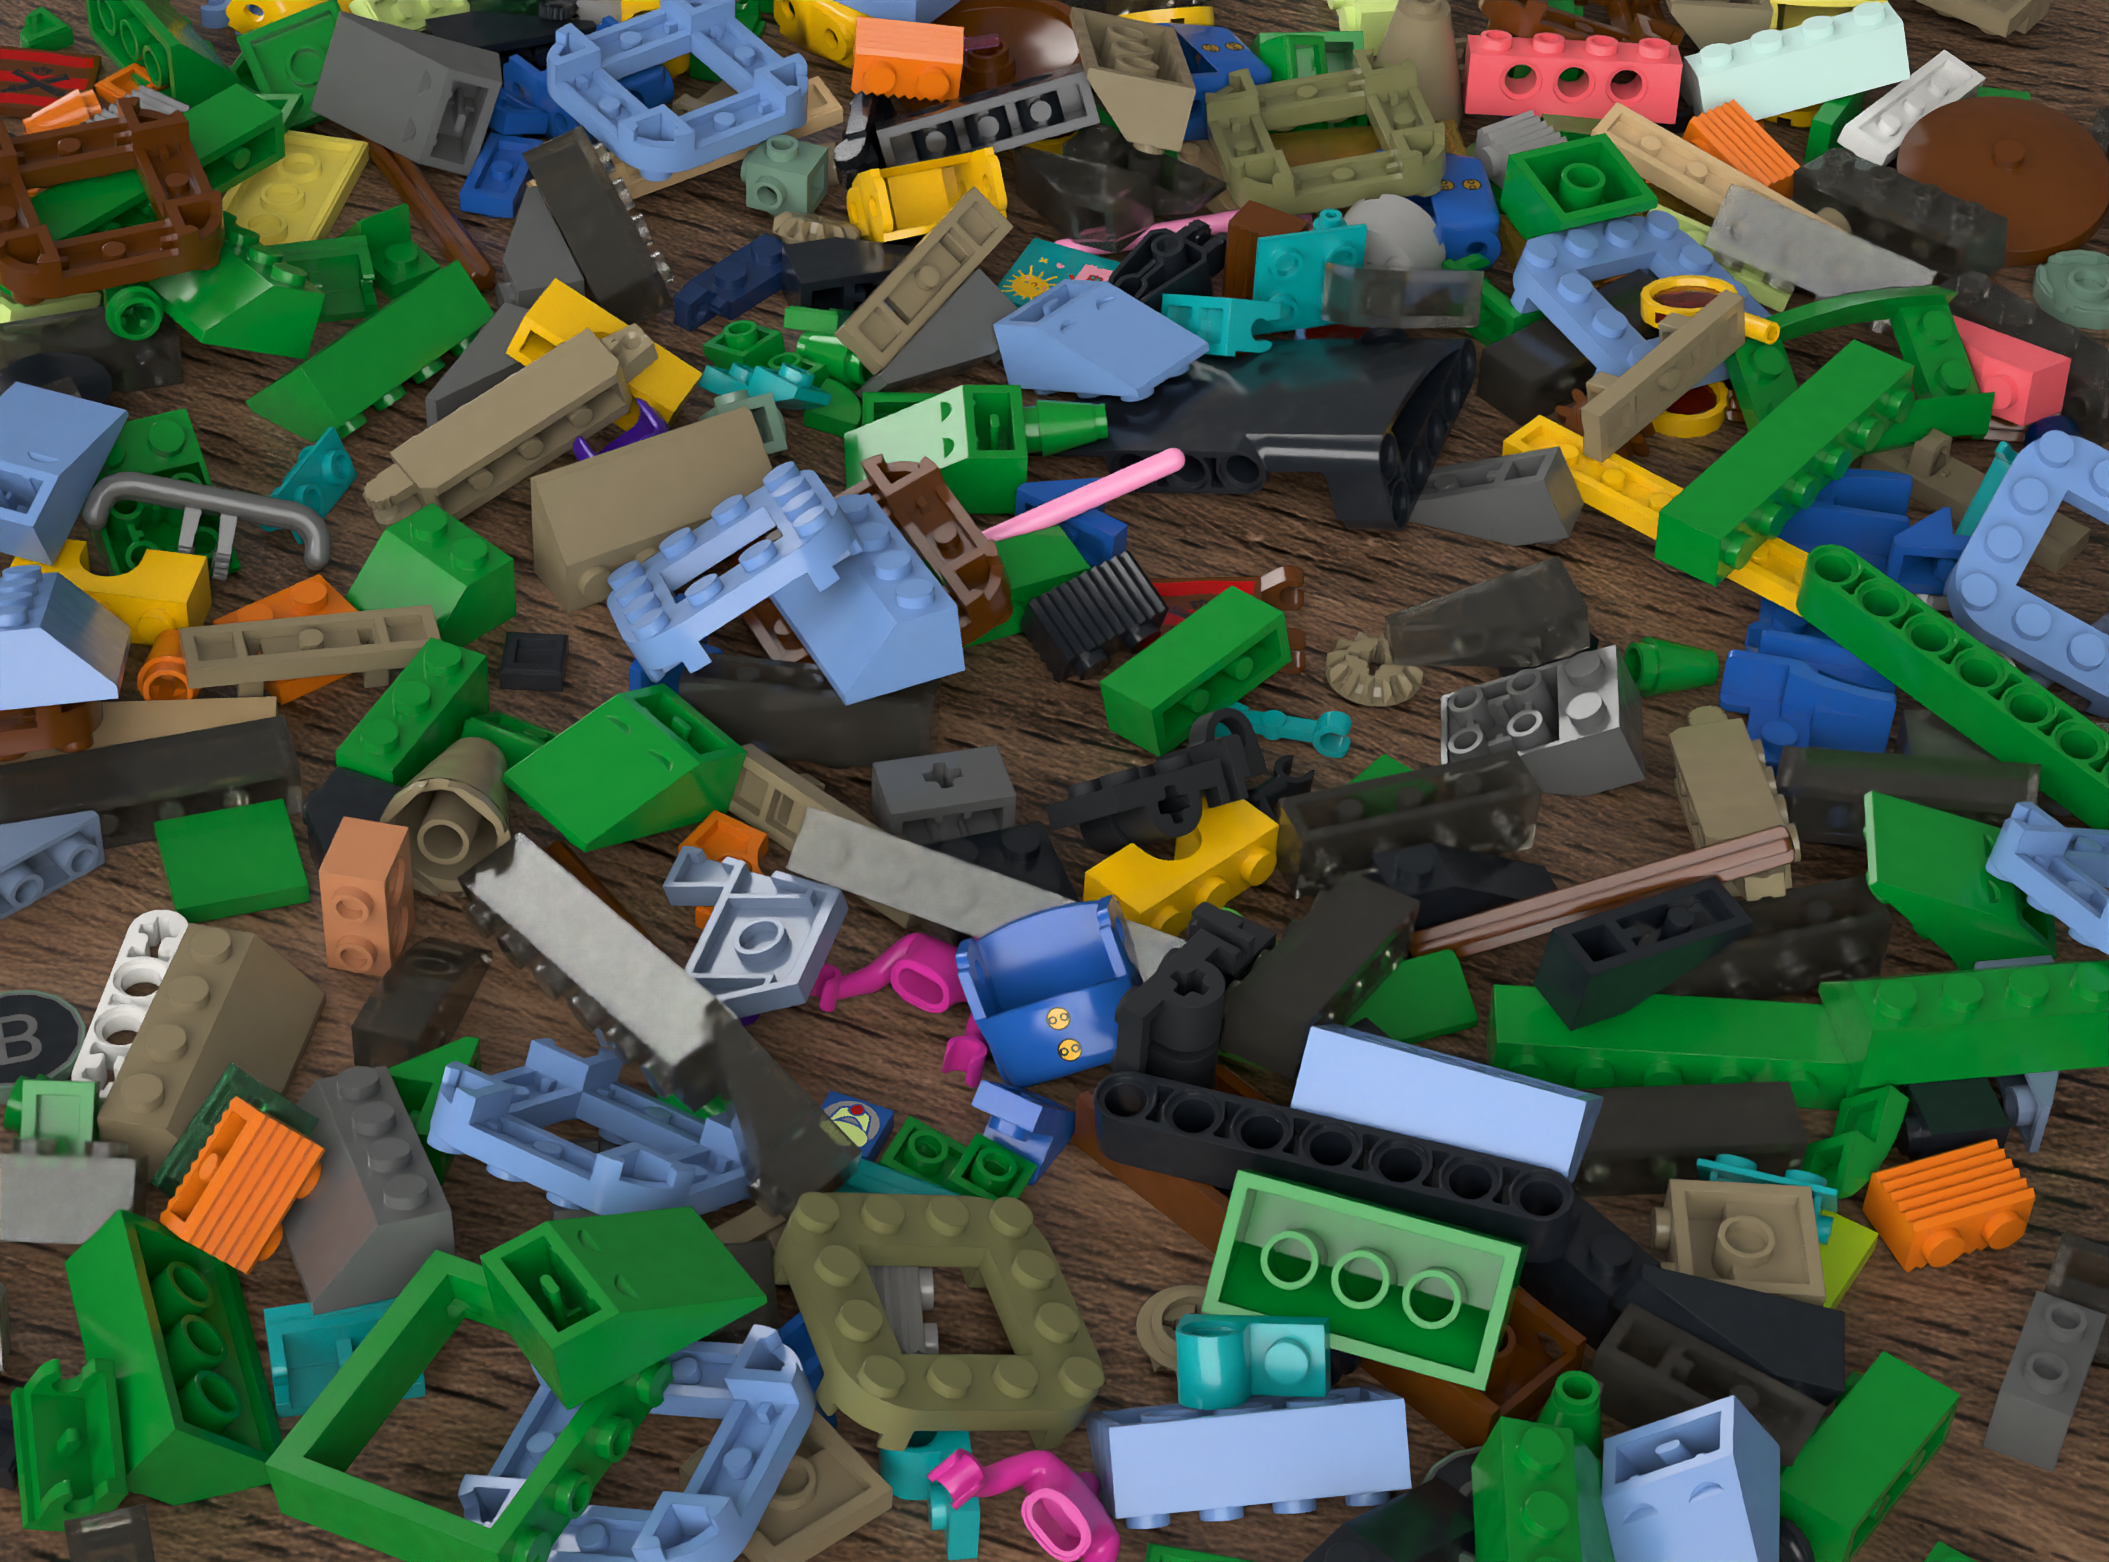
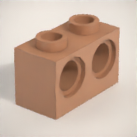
(367, 896)

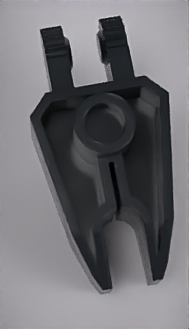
(1172, 264)

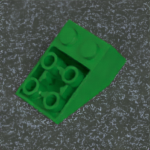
(967, 432)
(164, 448)
(630, 770)
(1937, 879)
(614, 1294)

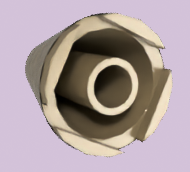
(1426, 36)
(453, 813)

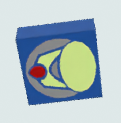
(861, 1121)

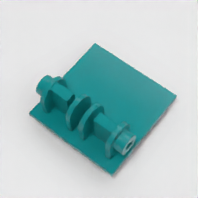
(1293, 270)

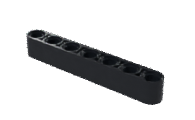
(1214, 1133)

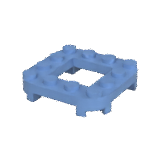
(656, 140)
(1561, 265)
(1984, 580)
(670, 632)
(2058, 870)
(664, 1154)
(764, 1413)

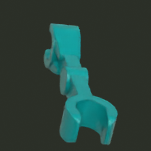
(1276, 725)

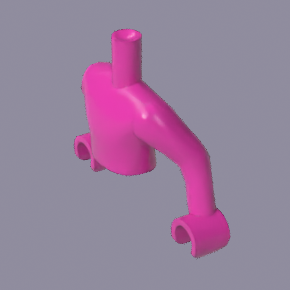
(922, 974)
(1058, 1506)

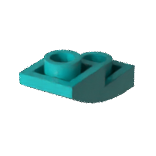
(790, 385)

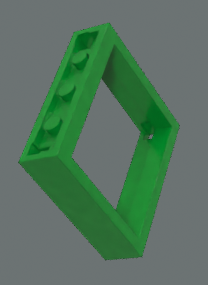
(313, 1457)

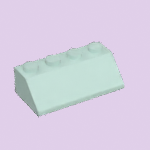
(1800, 64)

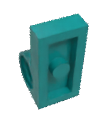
(1246, 1355)
(907, 1475)

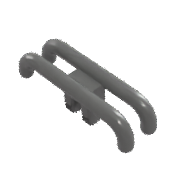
(213, 501)

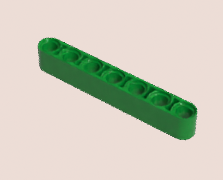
(1958, 678)

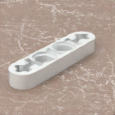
(122, 1011)

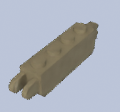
(512, 427)
(1729, 792)

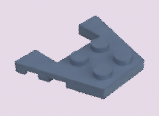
(762, 934)

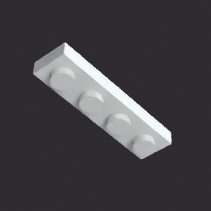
(1883, 125)

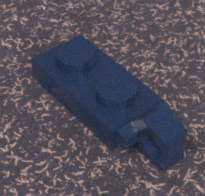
(731, 284)

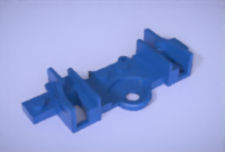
(1798, 679)

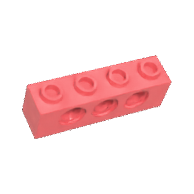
(1492, 92)

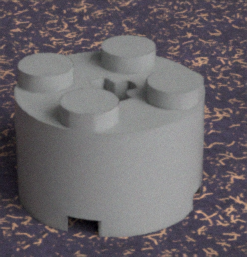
(1397, 232)

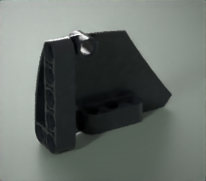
(1347, 408)

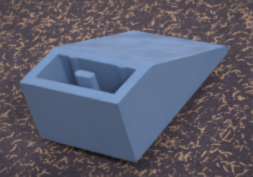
(1093, 343)
(48, 465)
(1694, 1488)

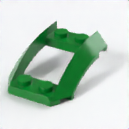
(1926, 339)

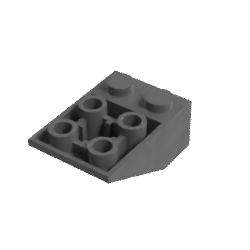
(409, 91)
(1568, 721)

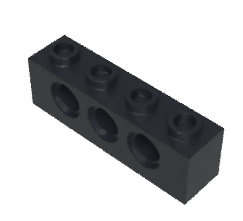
(992, 118)

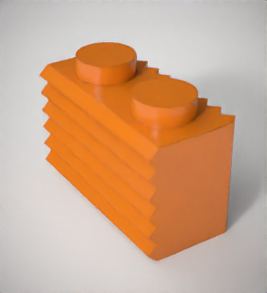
(907, 59)
(1744, 145)
(243, 1186)
(1949, 1205)

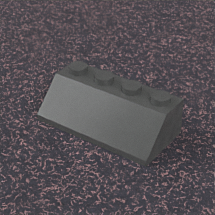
(376, 1196)

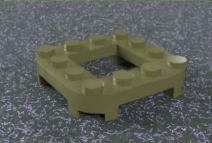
(1389, 95)
(997, 1248)

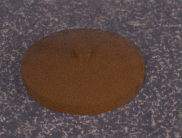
(1032, 41)
(2018, 164)

